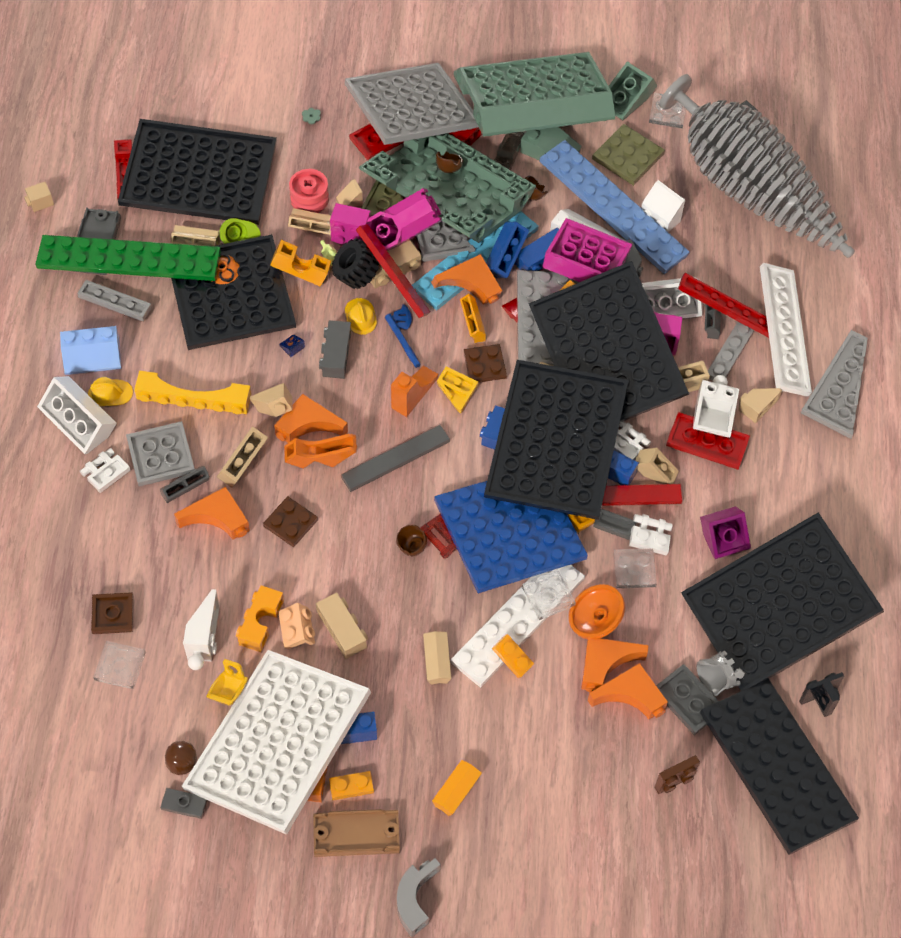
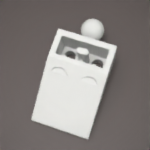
(715, 407)
(201, 632)

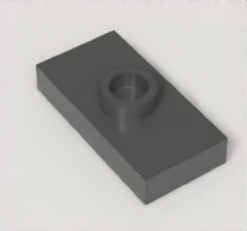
(183, 803)

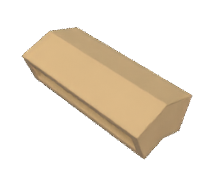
(310, 221)
(194, 236)
(437, 657)

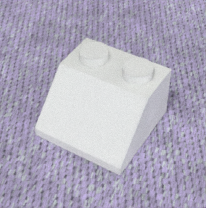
(664, 206)

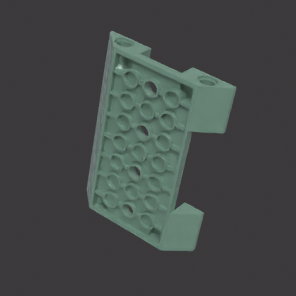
(571, 97)
(480, 183)

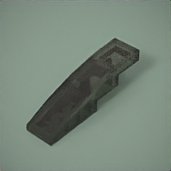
(509, 149)

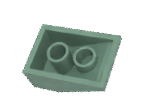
(630, 90)
(538, 142)

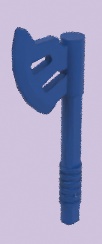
(392, 319)

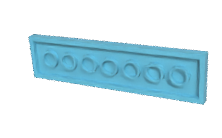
(441, 295)

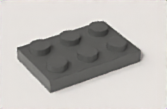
(686, 697)

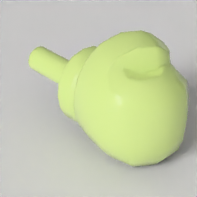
(328, 251)

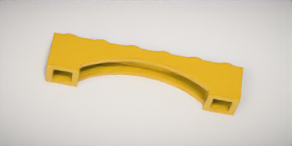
(230, 399)

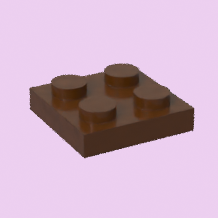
(485, 363)
(290, 521)
(112, 613)
(677, 774)

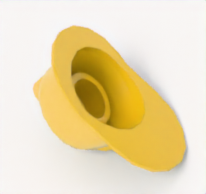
(361, 315)
(110, 391)

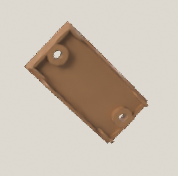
(356, 833)

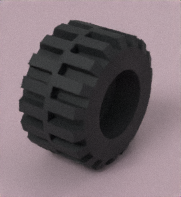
(355, 264)

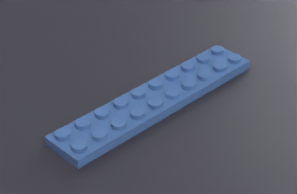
(614, 206)

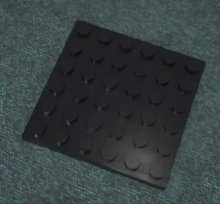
(241, 309)

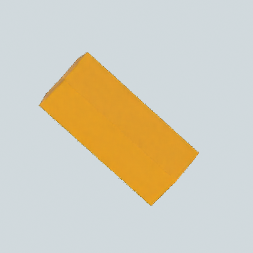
(470, 301)
(456, 787)

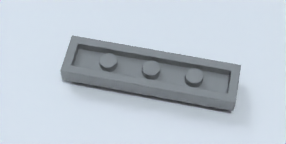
(114, 300)
(730, 351)

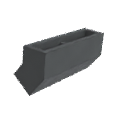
(712, 331)
(183, 481)

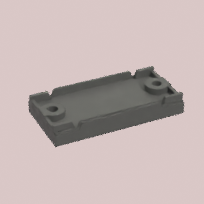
(100, 225)

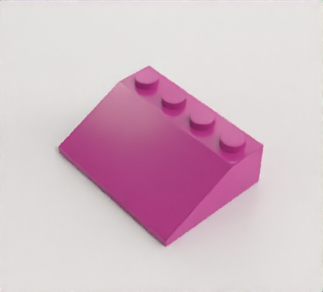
(584, 252)

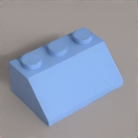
(90, 350)

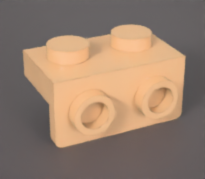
(296, 626)

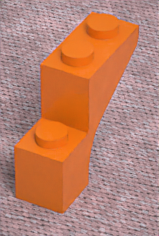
(326, 451)

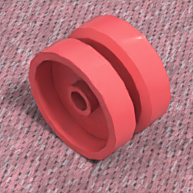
(309, 190)

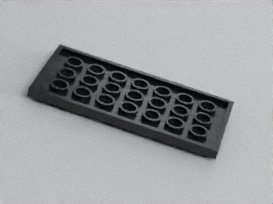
(779, 766)

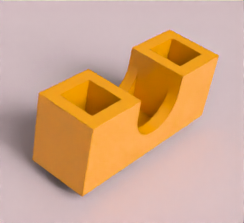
(310, 270)
(264, 603)

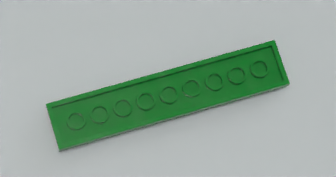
(128, 257)

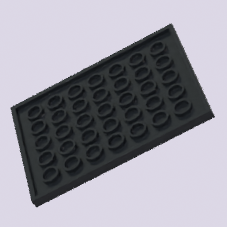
(197, 171)
(611, 332)
(556, 439)
(782, 601)

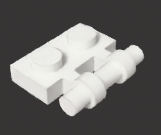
(626, 445)
(106, 474)
(648, 539)

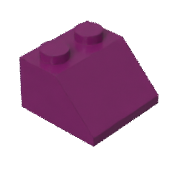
(726, 532)

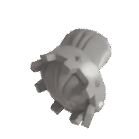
(718, 673)

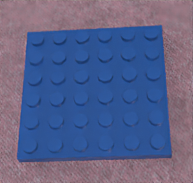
(506, 539)

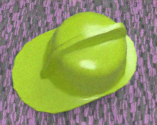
(237, 230)

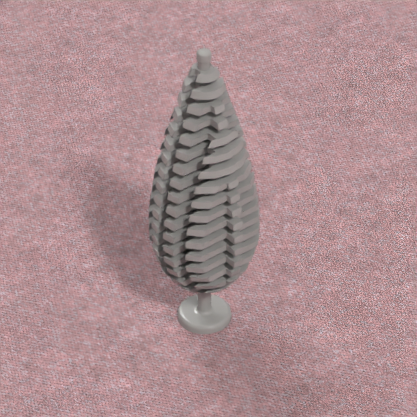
(756, 166)

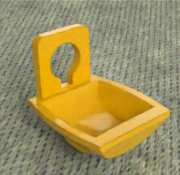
(228, 684)

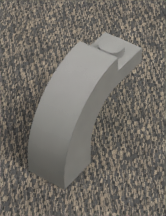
(408, 910)

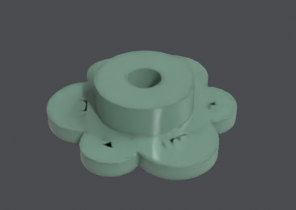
(311, 115)

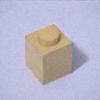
(38, 197)

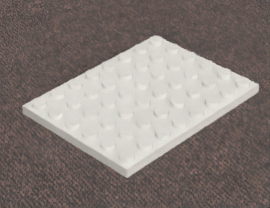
(276, 741)

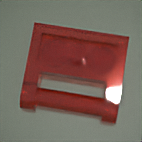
(439, 525)

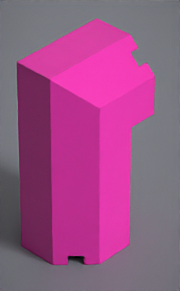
(405, 219)

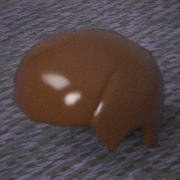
(448, 162)
(538, 191)
(411, 540)
(180, 757)

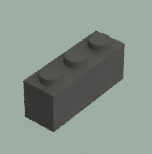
(335, 349)

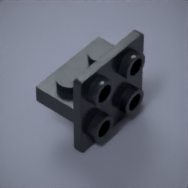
(824, 692)

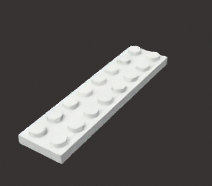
(785, 330)
(514, 618)

